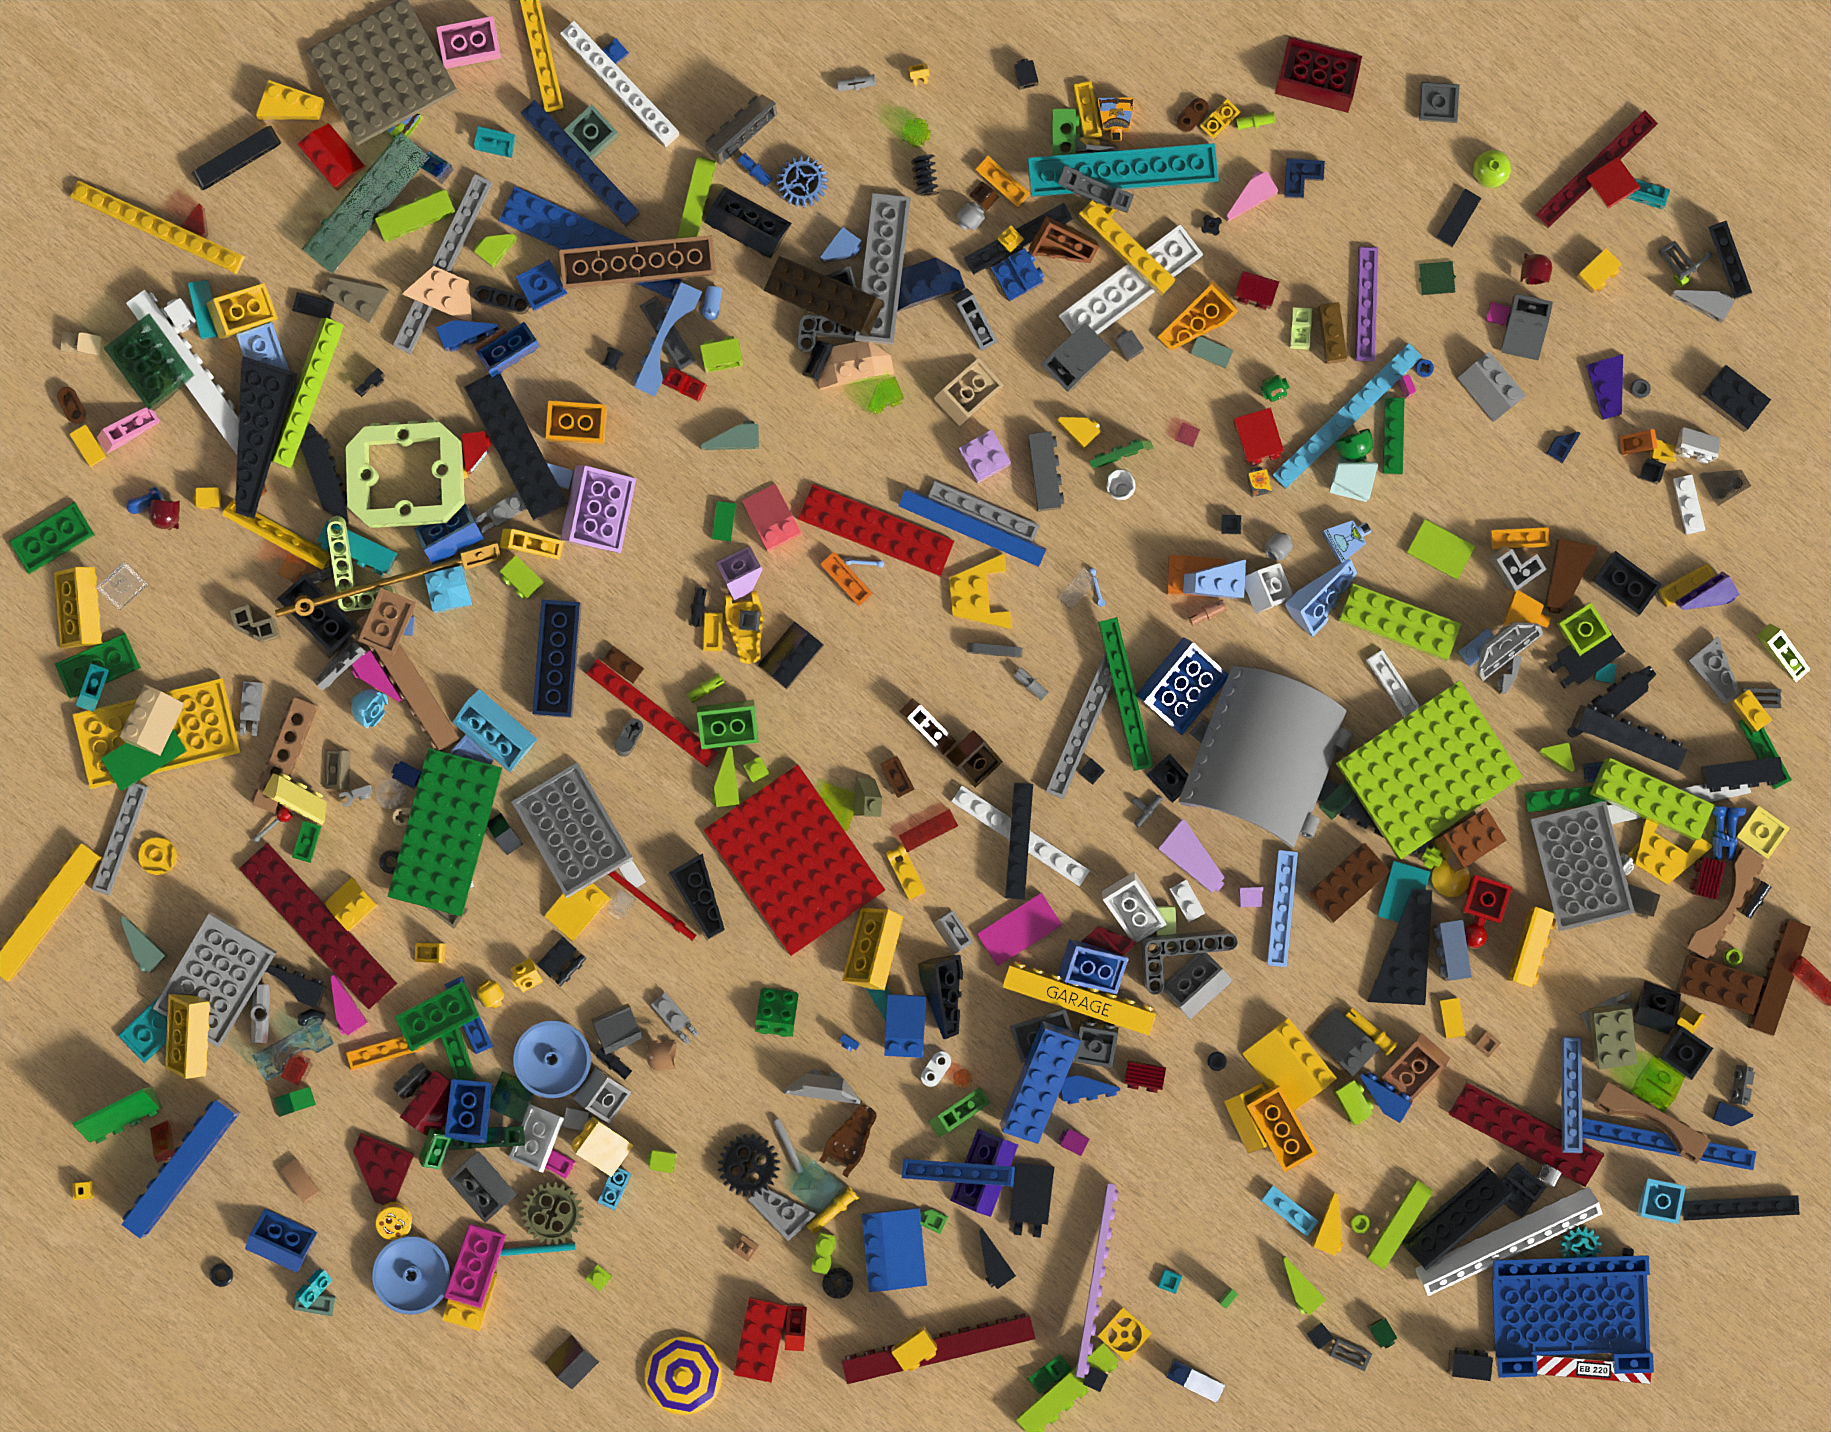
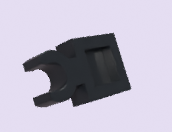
(374, 379)

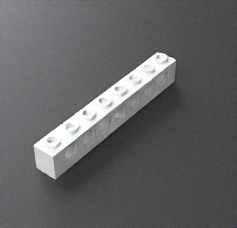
(619, 84)

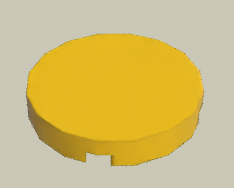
(157, 855)

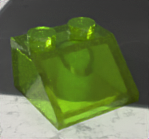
(1658, 1084)

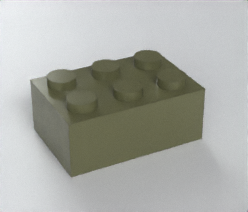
(1612, 1036)

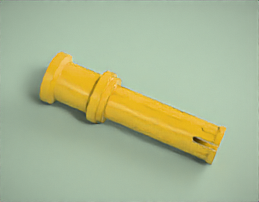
(1379, 1037)
(839, 1204)

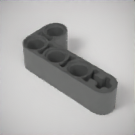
(817, 330)

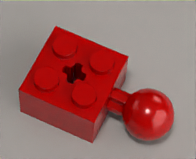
(1491, 911)

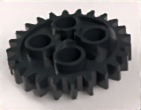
(765, 1171)

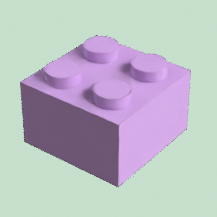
(984, 456)

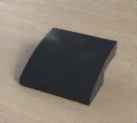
(1524, 1187)

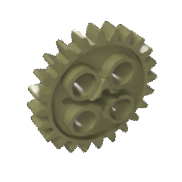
(568, 1219)

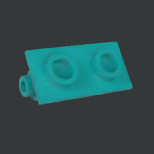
(317, 1283)

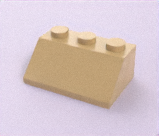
(151, 720)

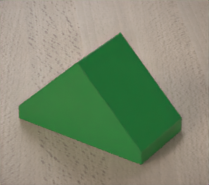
(294, 1101)

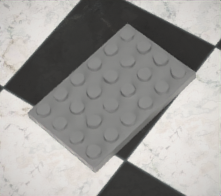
(572, 830)
(1582, 866)
(221, 968)

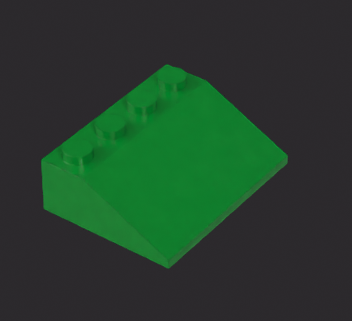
(118, 1115)

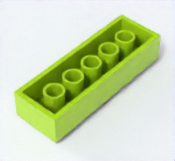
(1399, 622)
(1652, 799)

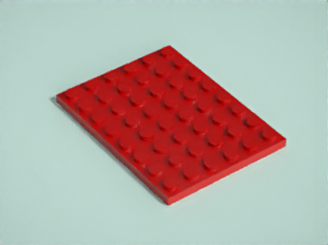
(794, 860)

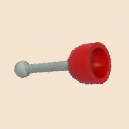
(283, 815)

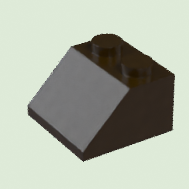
(974, 758)

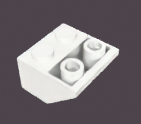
(1697, 445)

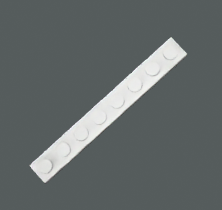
(1037, 846)

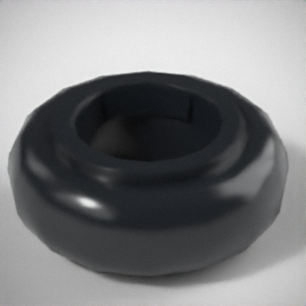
(382, 859)
(225, 1267)

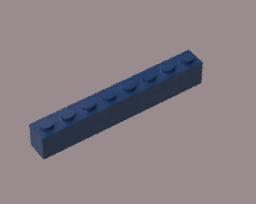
(580, 163)

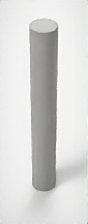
(788, 1146)

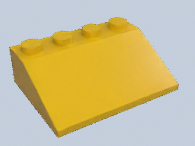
(1290, 1062)

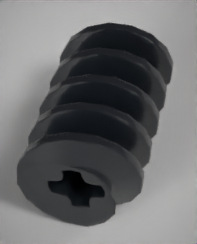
(924, 175)

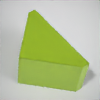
(1559, 755)

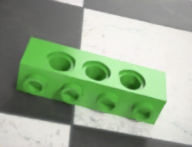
(1060, 118)

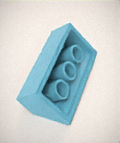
(494, 730)

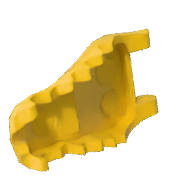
(746, 641)

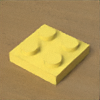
(1762, 832)

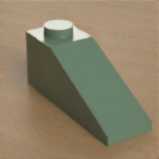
(739, 437)
(143, 948)

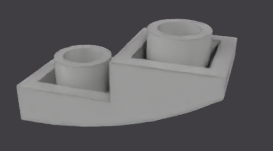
(1506, 680)

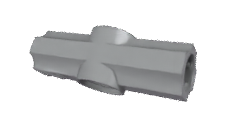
(260, 1027)

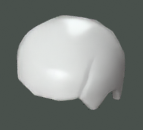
(1120, 484)

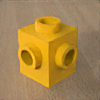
(525, 975)

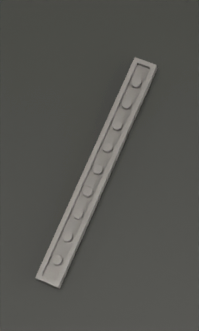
(445, 258)

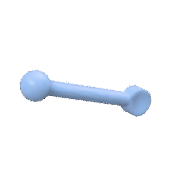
(848, 561)
(1101, 602)

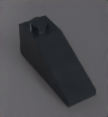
(995, 1265)

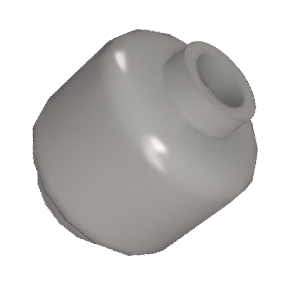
(970, 216)
(1278, 546)

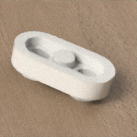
(936, 1069)

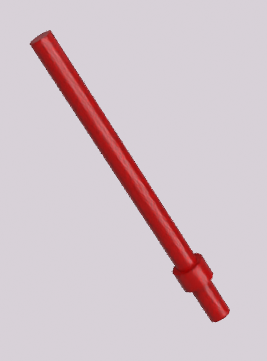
(678, 926)

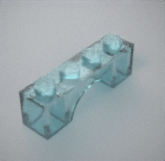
(312, 1037)

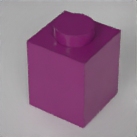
(1073, 1141)

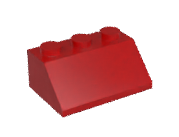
(331, 155)

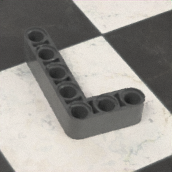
(1179, 948)

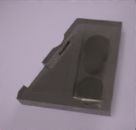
(1724, 484)

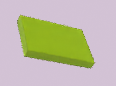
(1440, 549)

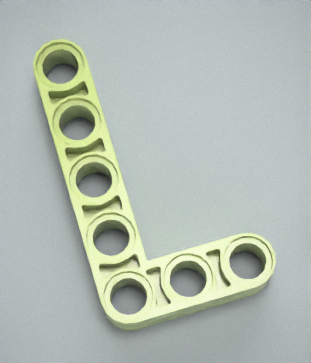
(347, 571)

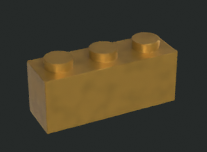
(1332, 333)

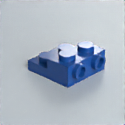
(1018, 274)

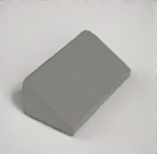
(953, 932)

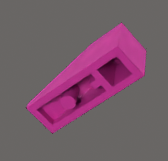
(371, 672)
(346, 1010)

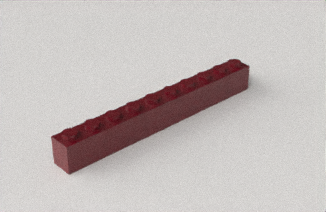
(949, 1347)

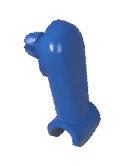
(137, 505)

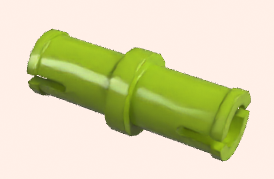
(1255, 120)
(705, 688)

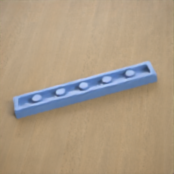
(1571, 1094)

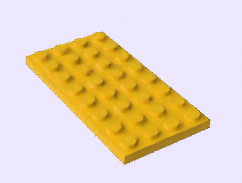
(202, 726)

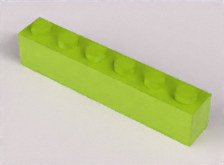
(1064, 1392)

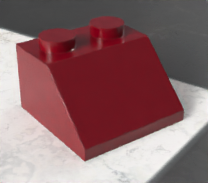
(1256, 290)

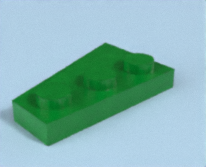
(1118, 452)

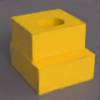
(87, 1187)

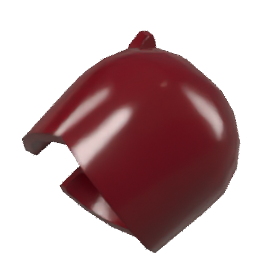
(1537, 269)
(164, 514)

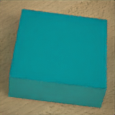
(1606, 674)
(1169, 1281)

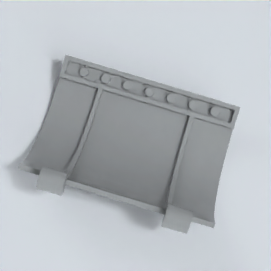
(1267, 753)

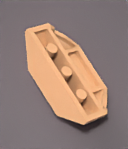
(854, 364)

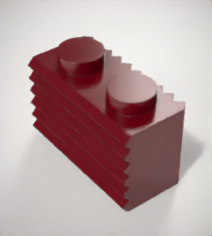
(1707, 878)
(1144, 1075)

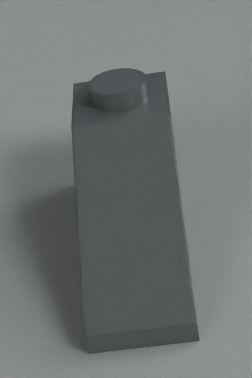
(974, 318)

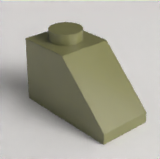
(867, 798)

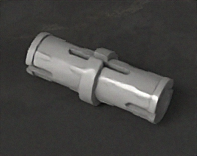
(843, 84)

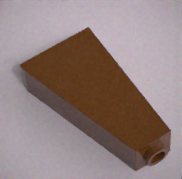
(1567, 570)

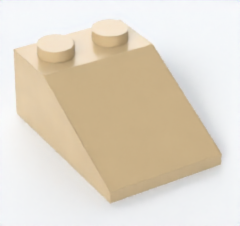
(968, 392)

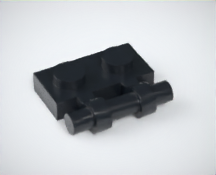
(557, 956)

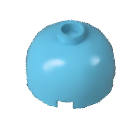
(368, 707)

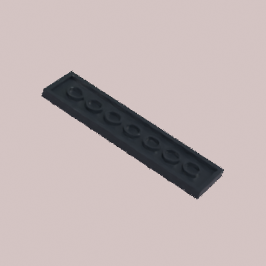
(516, 445)

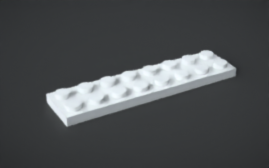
(1127, 288)

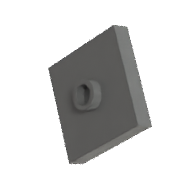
(1439, 102)

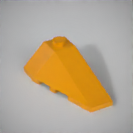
(1204, 313)

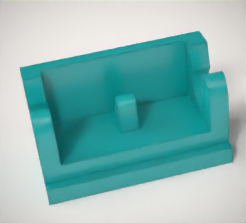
(495, 142)
(1650, 195)

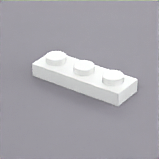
(1688, 504)

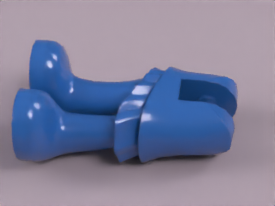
(1719, 838)

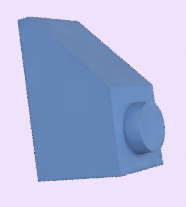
(842, 247)

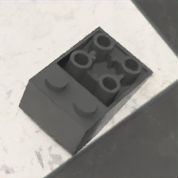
(1526, 326)
(1076, 357)

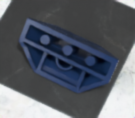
(928, 282)

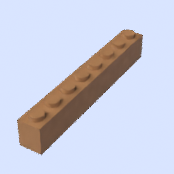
(418, 695)

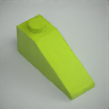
(1783, 651)
(726, 786)
(1303, 1292)

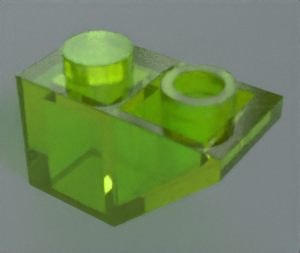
(886, 394)

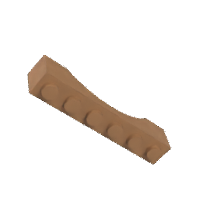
(1744, 869)
(1687, 1141)

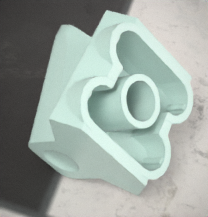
(1353, 479)

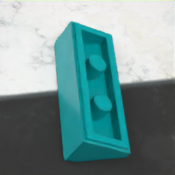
(200, 295)

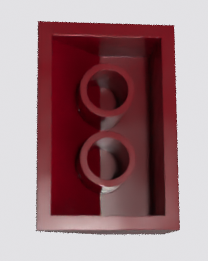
(430, 1104)

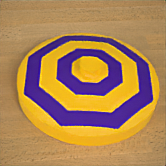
(683, 1375)

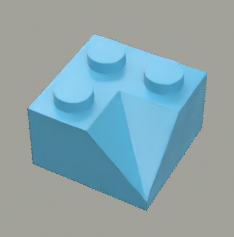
(448, 589)
(1661, 1201)

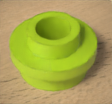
(1738, 955)

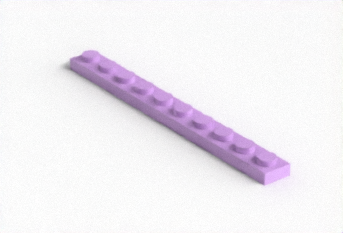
(1097, 1273)

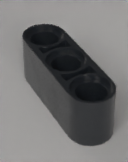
(509, 306)

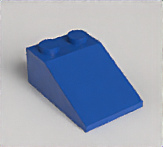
(1092, 967)
(905, 1025)

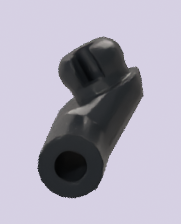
(308, 1015)

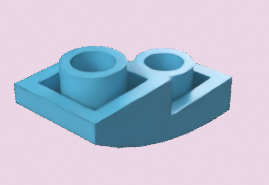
(614, 1189)

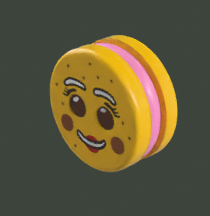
(393, 1221)

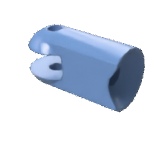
(712, 302)

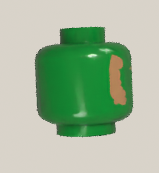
(1274, 388)

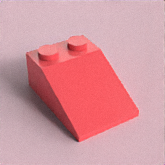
(771, 517)

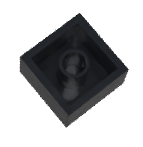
(1684, 1052)
(1470, 1365)

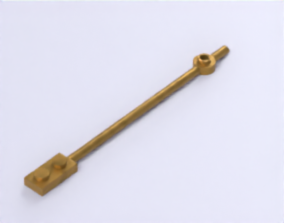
(470, 558)

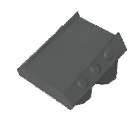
(617, 1029)

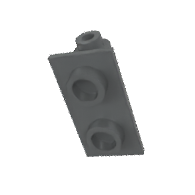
(1742, 1076)
(406, 1087)

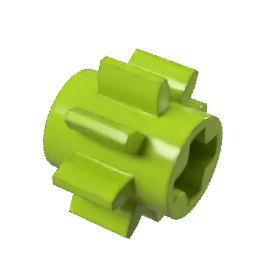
(1432, 857)

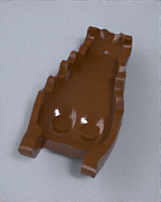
(850, 1140)

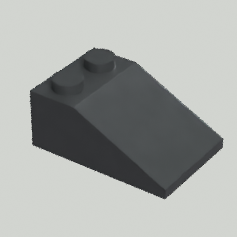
(1344, 1042)

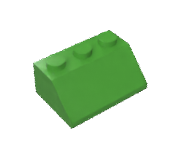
(727, 724)

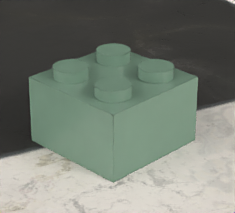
(591, 132)

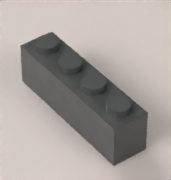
(1044, 471)

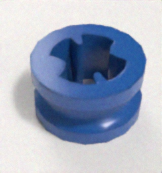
(1424, 374)

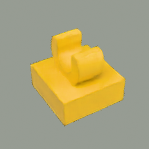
(919, 71)
(1010, 239)

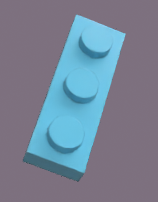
(1289, 1210)

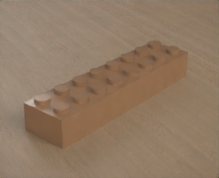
(638, 262)

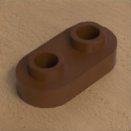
(1192, 114)
(72, 405)

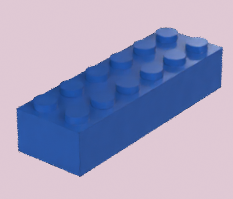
(1040, 1082)

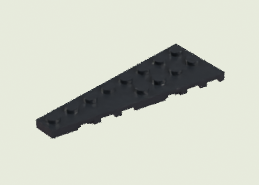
(262, 409)

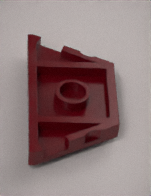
(1109, 941)

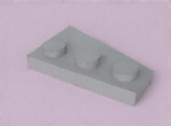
(781, 1212)

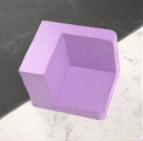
(1250, 897)

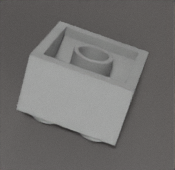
(602, 1095)

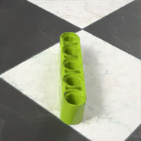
(697, 198)
(1400, 1224)

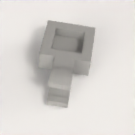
(361, 793)

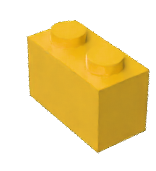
(1596, 273)
(1750, 710)

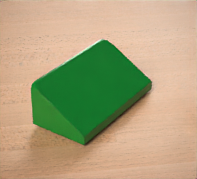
(434, 1149)

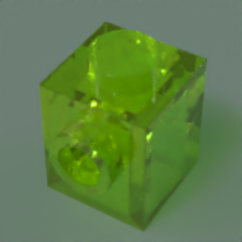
(916, 132)

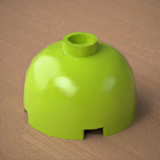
(1492, 168)

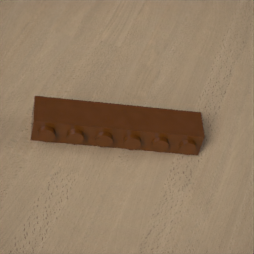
(1778, 978)

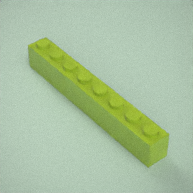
(306, 391)

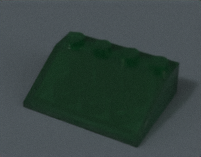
(149, 362)

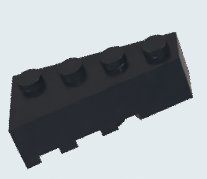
(698, 895)

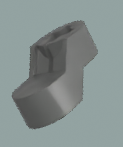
(632, 729)

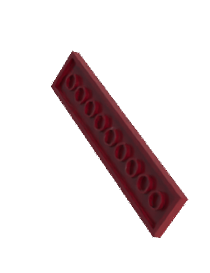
(318, 926)

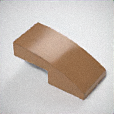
(300, 1181)

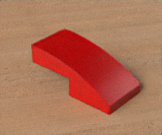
(684, 384)

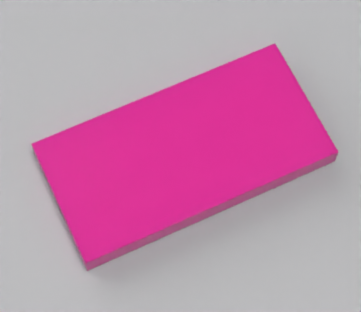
(1019, 929)
(475, 1266)

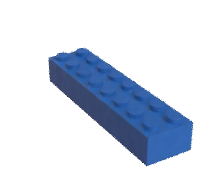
(180, 1168)

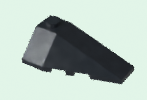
(941, 983)

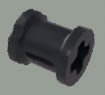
(612, 359)

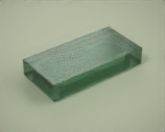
(1337, 800)

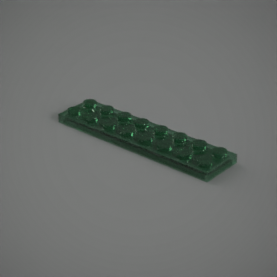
(365, 201)

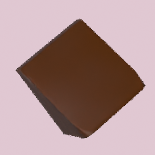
(984, 195)

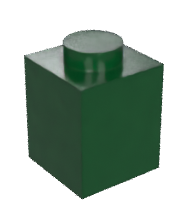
(1382, 1333)

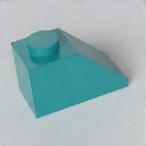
(92, 687)

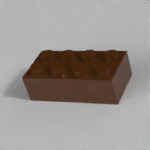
(1348, 882)
(1719, 984)

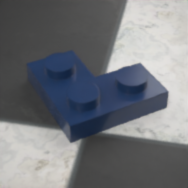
(1297, 172)

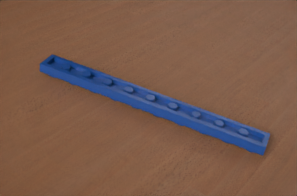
(1662, 1143)

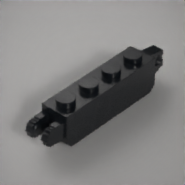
(323, 473)
(1621, 695)

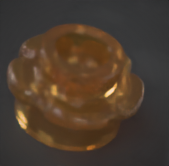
(962, 1073)

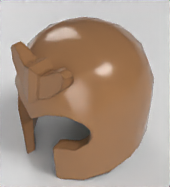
(661, 1055)

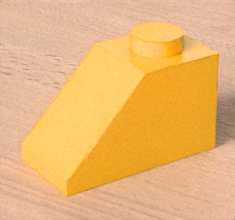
(1080, 429)

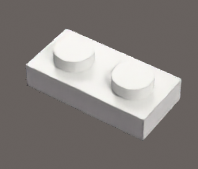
(1187, 901)

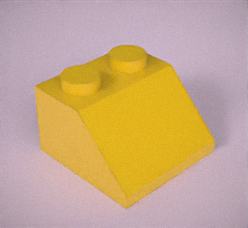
(350, 904)

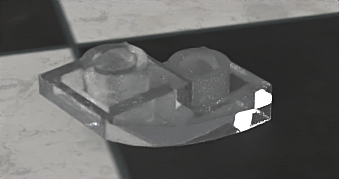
(1077, 588)

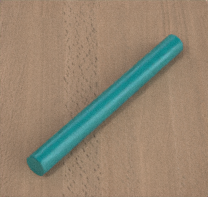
(538, 1249)

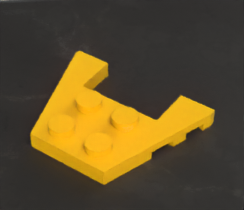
(970, 594)
(1662, 857)

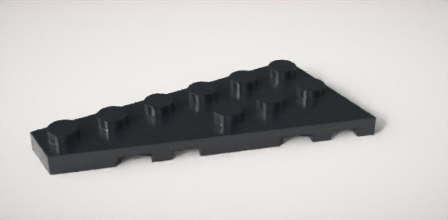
(1406, 961)

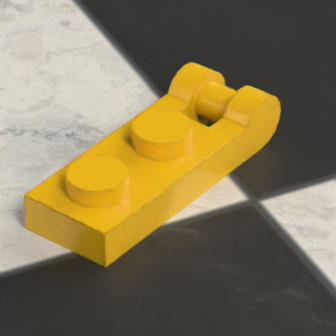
(906, 872)

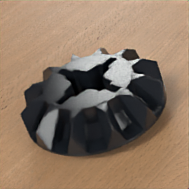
(834, 1274)

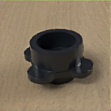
(1210, 220)

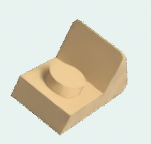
(81, 343)

